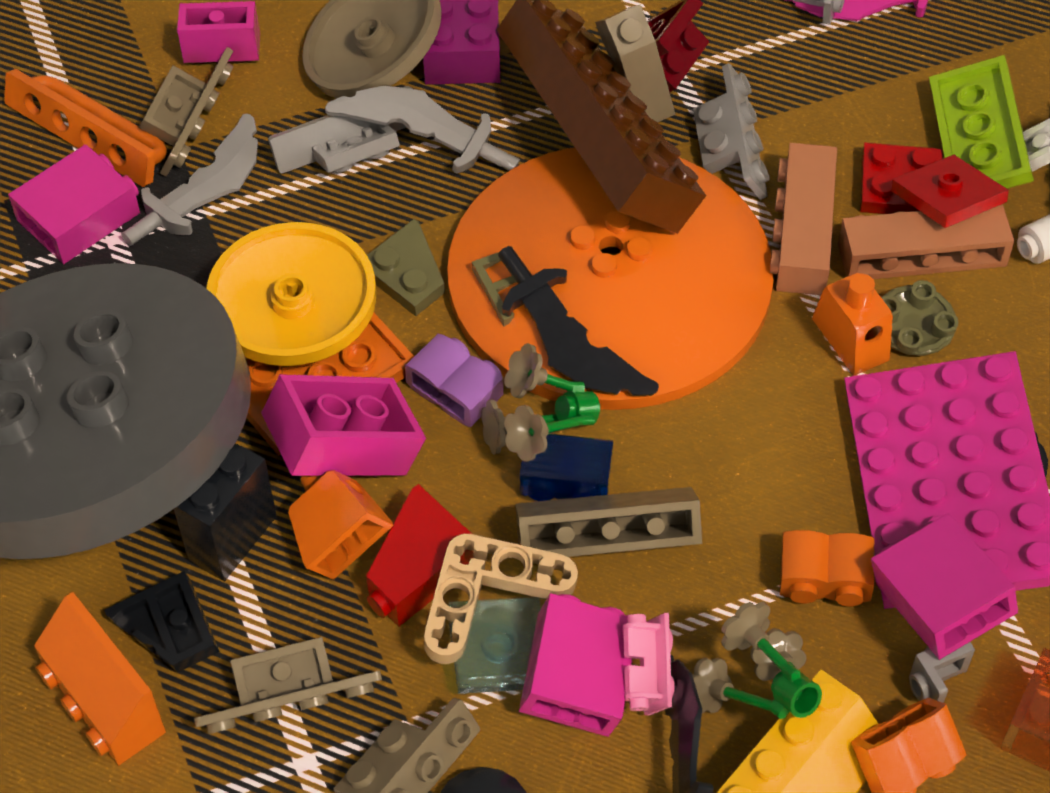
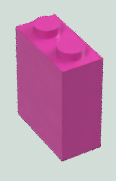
(75, 203)
(944, 585)
(577, 665)

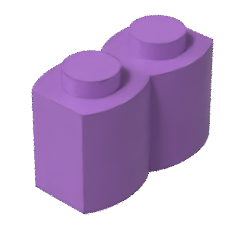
(454, 379)

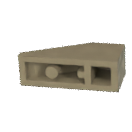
(637, 59)

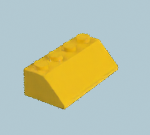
(810, 751)

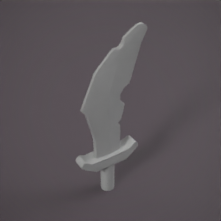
(423, 118)
(227, 174)

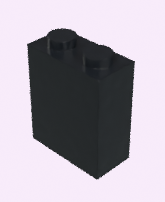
(227, 513)

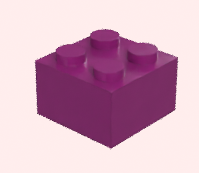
(465, 44)

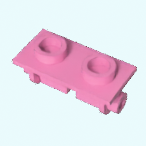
(650, 684)

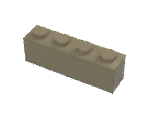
(611, 522)

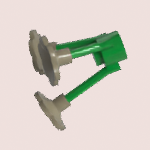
(527, 430)
(776, 658)

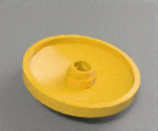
(295, 292)

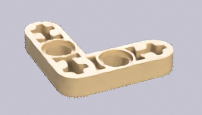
(474, 575)

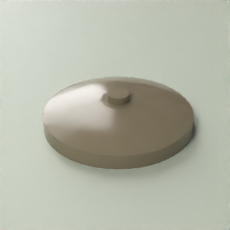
(368, 43)

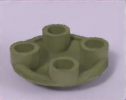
(921, 319)

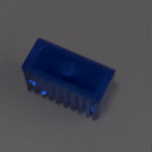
(568, 469)

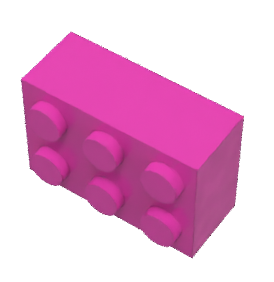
(342, 425)

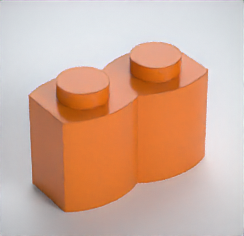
(827, 567)
(909, 748)

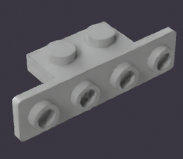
(728, 132)
(333, 143)

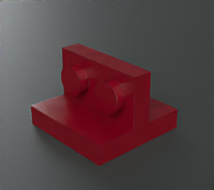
(678, 39)

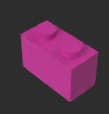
(211, 27)

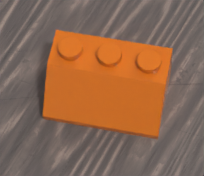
(97, 682)

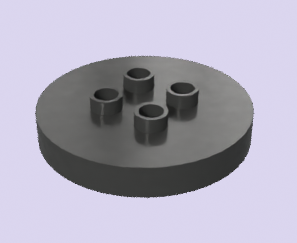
(110, 403)

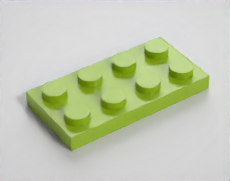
(982, 120)

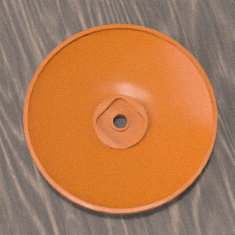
(664, 304)

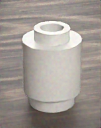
(1034, 240)

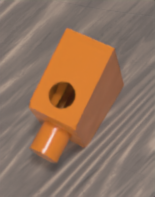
(855, 322)
(335, 522)

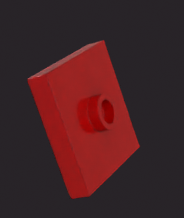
(949, 191)

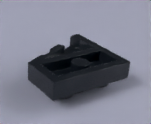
(167, 622)

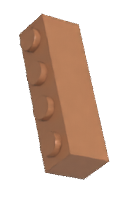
(806, 219)
(918, 245)

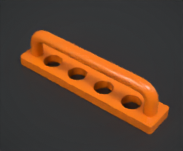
(111, 129)

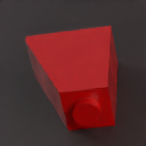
(412, 557)

